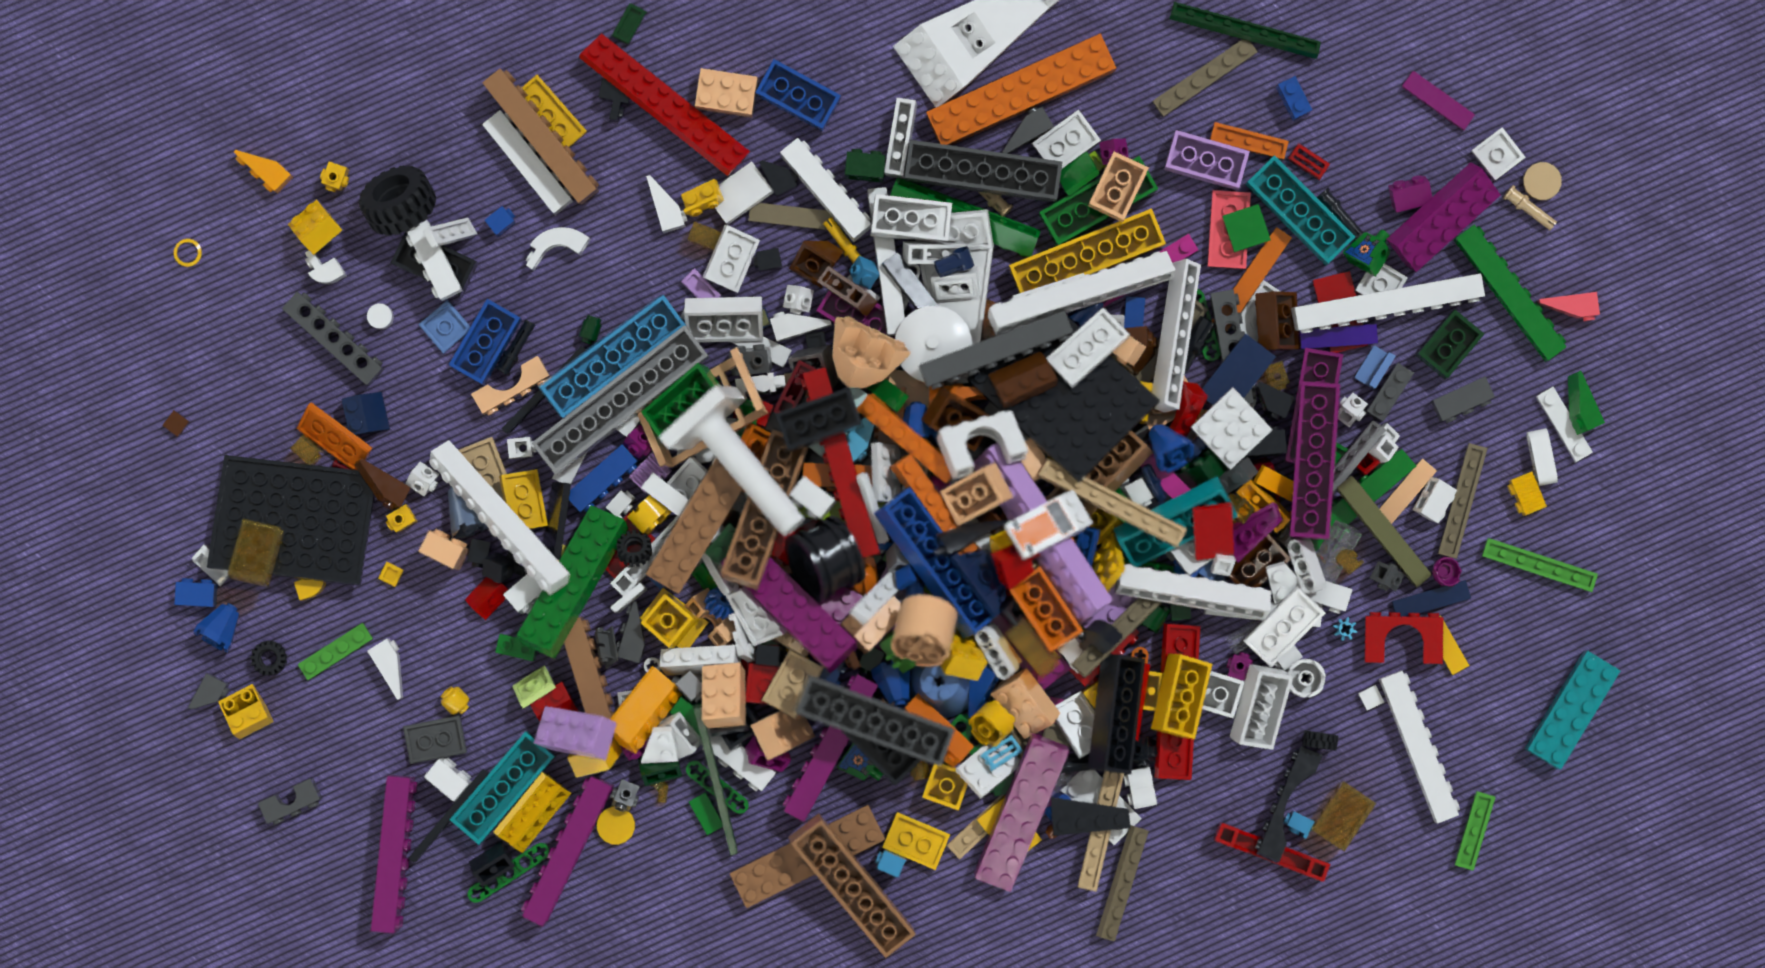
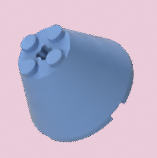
(946, 698)

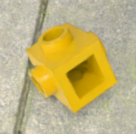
(341, 177)

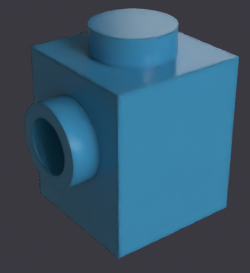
(864, 272)

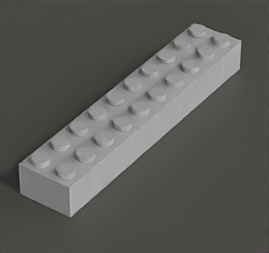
(619, 400)

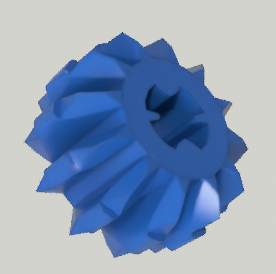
(718, 604)

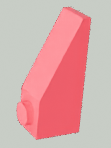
(1576, 306)

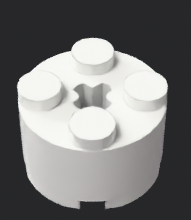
(1315, 680)

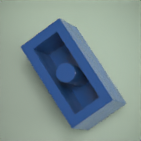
(1294, 98)
(196, 593)

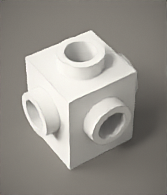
(798, 299)
(1354, 407)
(422, 479)

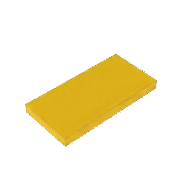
(554, 111)

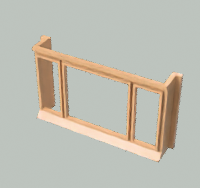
(662, 452)

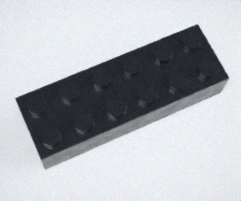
(1116, 714)

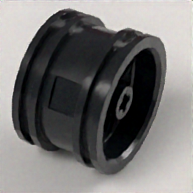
(825, 559)

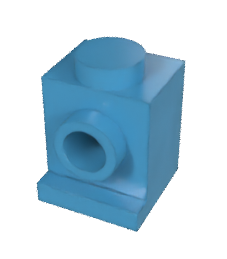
(1298, 823)

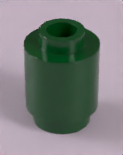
(590, 329)

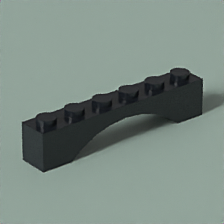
(1273, 840)

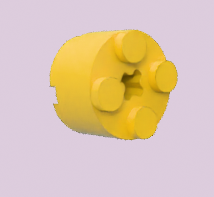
(649, 515)
(991, 724)

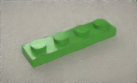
(335, 651)
(1474, 830)

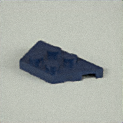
(982, 577)

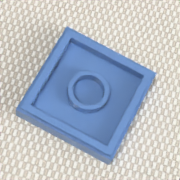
(445, 326)

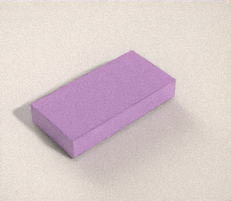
(699, 286)

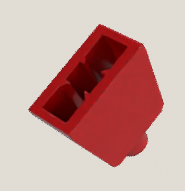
(1011, 566)

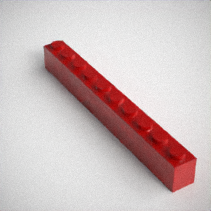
(843, 472)

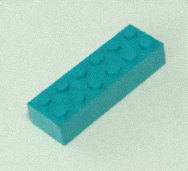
(1300, 210)
(1143, 547)
(1572, 709)
(502, 788)

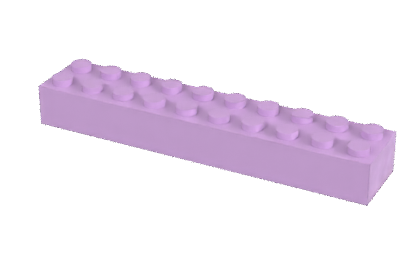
(1061, 562)

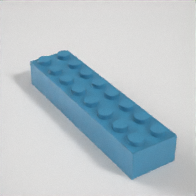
(611, 356)

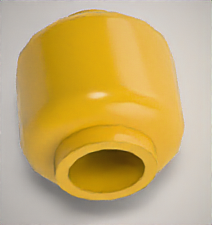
(455, 700)

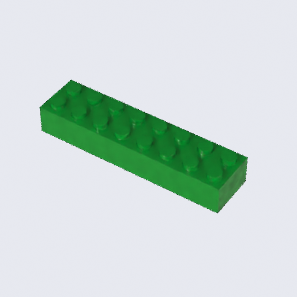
(585, 561)

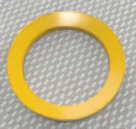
(193, 262)

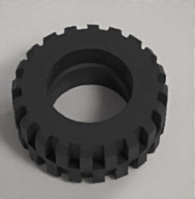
(397, 200)

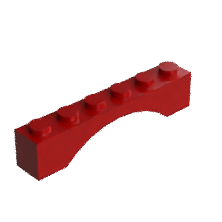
(1290, 859)

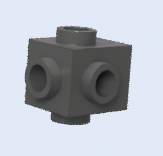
(1387, 576)
(624, 796)

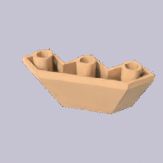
(864, 354)

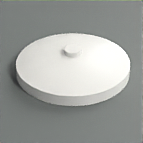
(931, 334)

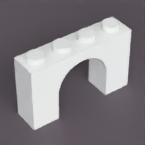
(1000, 427)

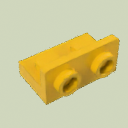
(702, 197)

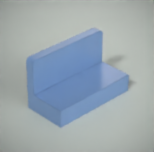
(1374, 367)

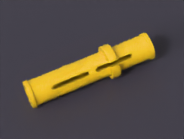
(845, 244)

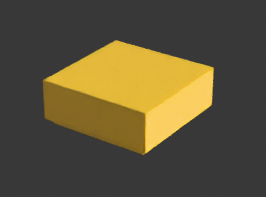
(391, 574)

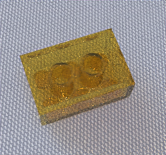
(255, 553)
(1032, 648)
(1343, 816)

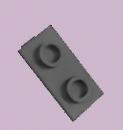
(607, 652)

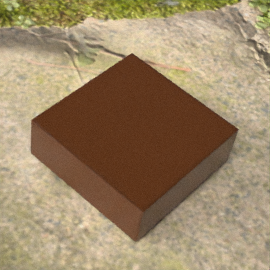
(176, 423)

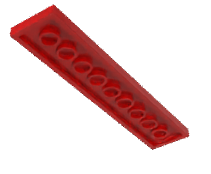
(664, 104)

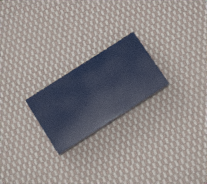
(1239, 369)

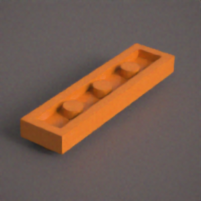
(1249, 140)

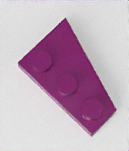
(1254, 530)

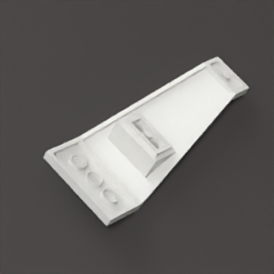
(947, 54)
(969, 303)

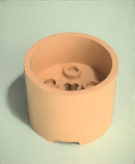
(924, 630)

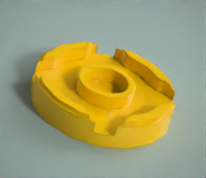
(615, 826)

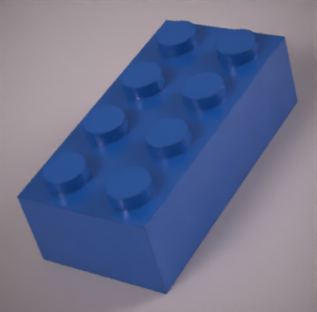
(798, 95)
(485, 342)

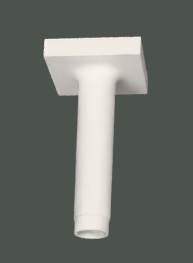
(707, 423)

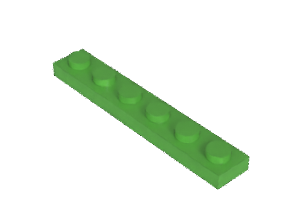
(1539, 565)

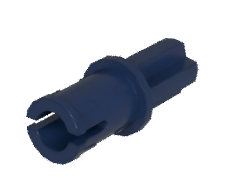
(1154, 483)

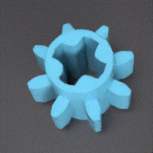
(1350, 630)

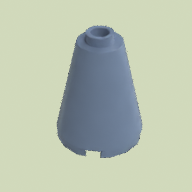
(462, 519)

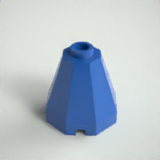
(913, 417)
(1169, 448)
(219, 627)
(892, 684)

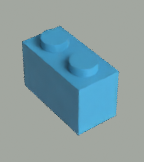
(890, 862)

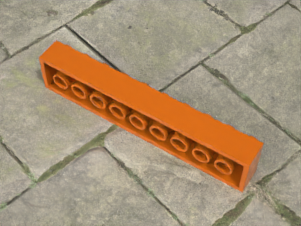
(1021, 91)

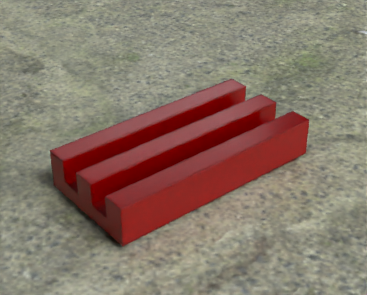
(1305, 168)

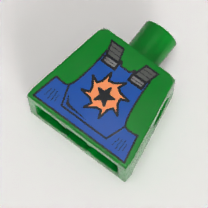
(1369, 252)
(858, 765)

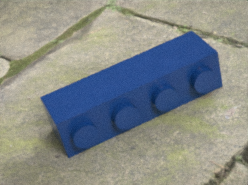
(601, 478)

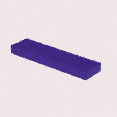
(1339, 337)

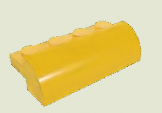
(532, 812)

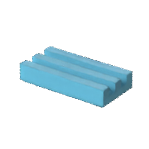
(989, 761)

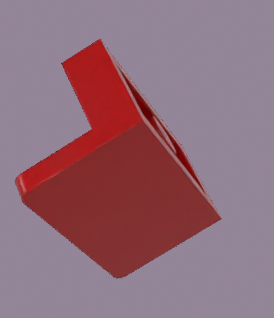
(487, 597)

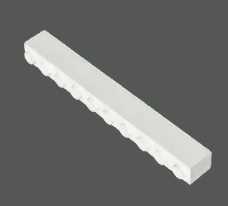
(1081, 292)
(1388, 302)
(499, 518)

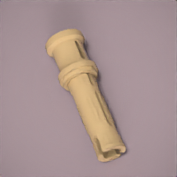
(1522, 202)
(997, 203)

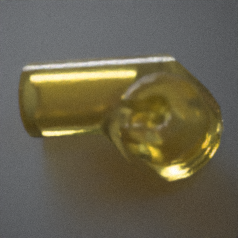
(662, 789)

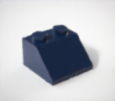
(365, 413)

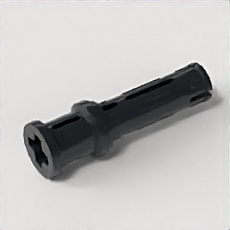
(1334, 206)
(510, 356)

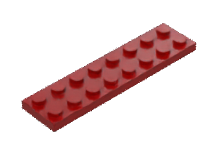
(1176, 753)

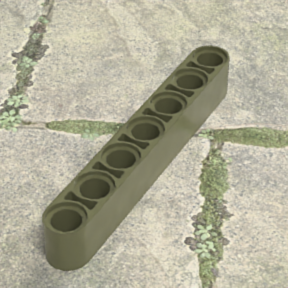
(1383, 531)

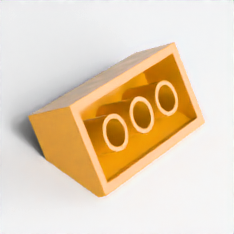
(644, 709)

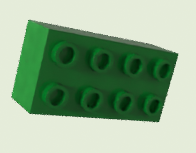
(679, 398)

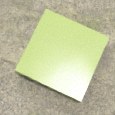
(533, 686)

